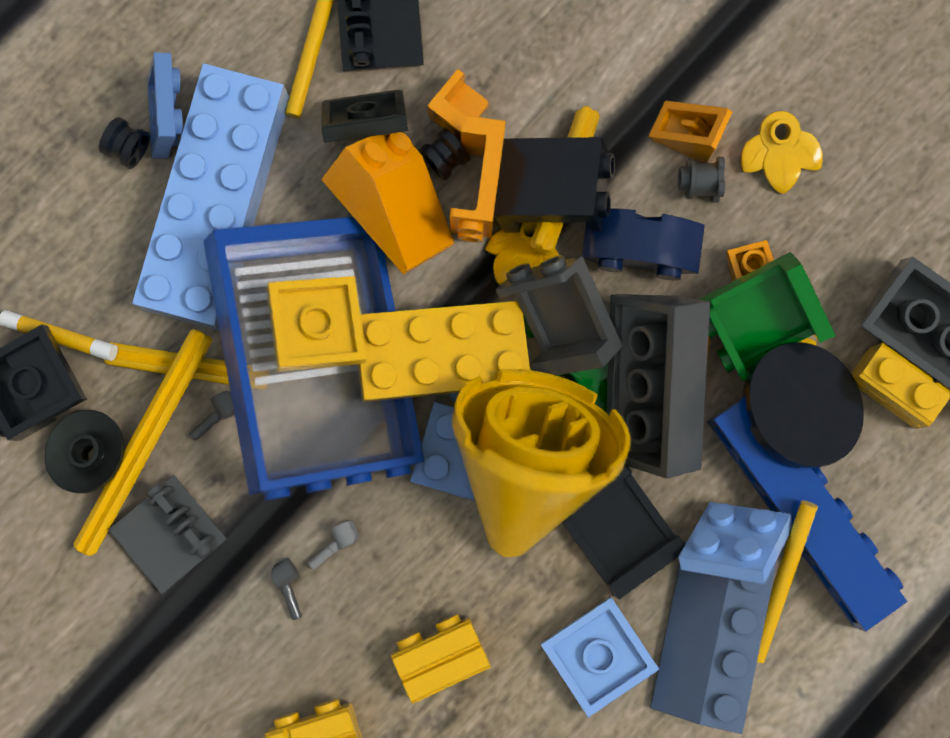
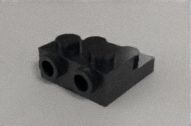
(34, 384)

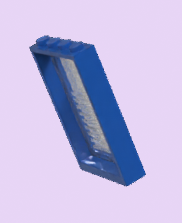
(306, 421)

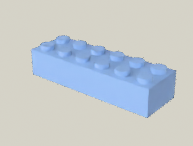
(211, 187)

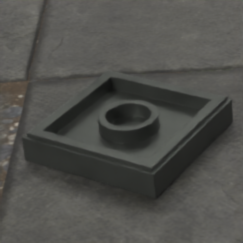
(363, 116)

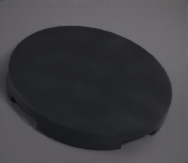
(803, 405)

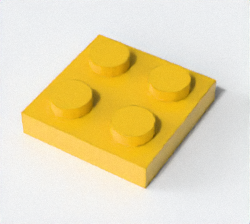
(316, 323)

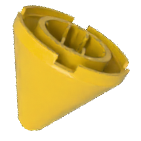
(534, 452)

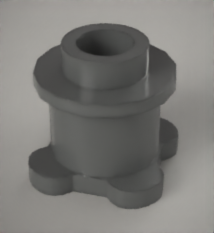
(702, 179)

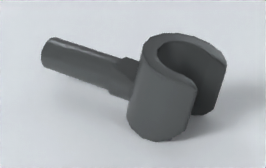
(223, 409)
(281, 575)

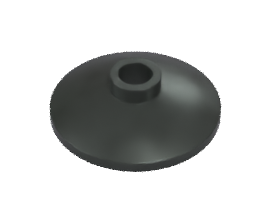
(69, 448)

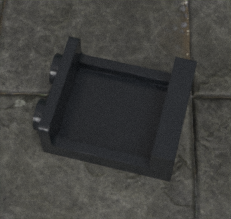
(554, 181)
(623, 535)

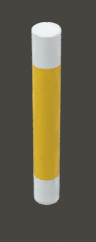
(62, 336)

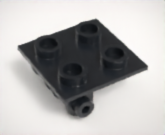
(379, 34)

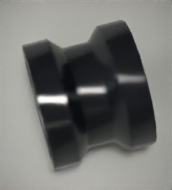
(124, 142)
(444, 154)

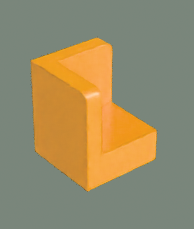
(455, 101)

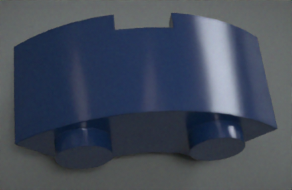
(654, 244)

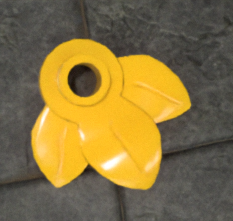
(784, 157)
(514, 250)

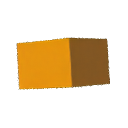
(690, 128)

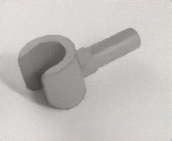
(344, 535)

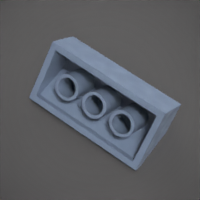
(711, 649)

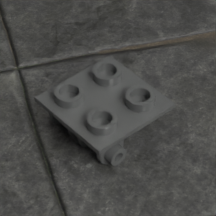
(167, 534)

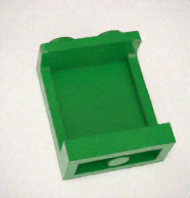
(765, 311)

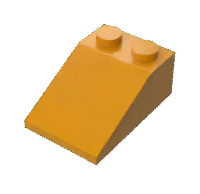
(392, 198)

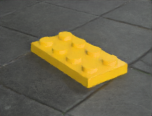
(440, 349)

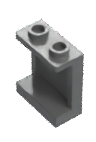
(563, 315)

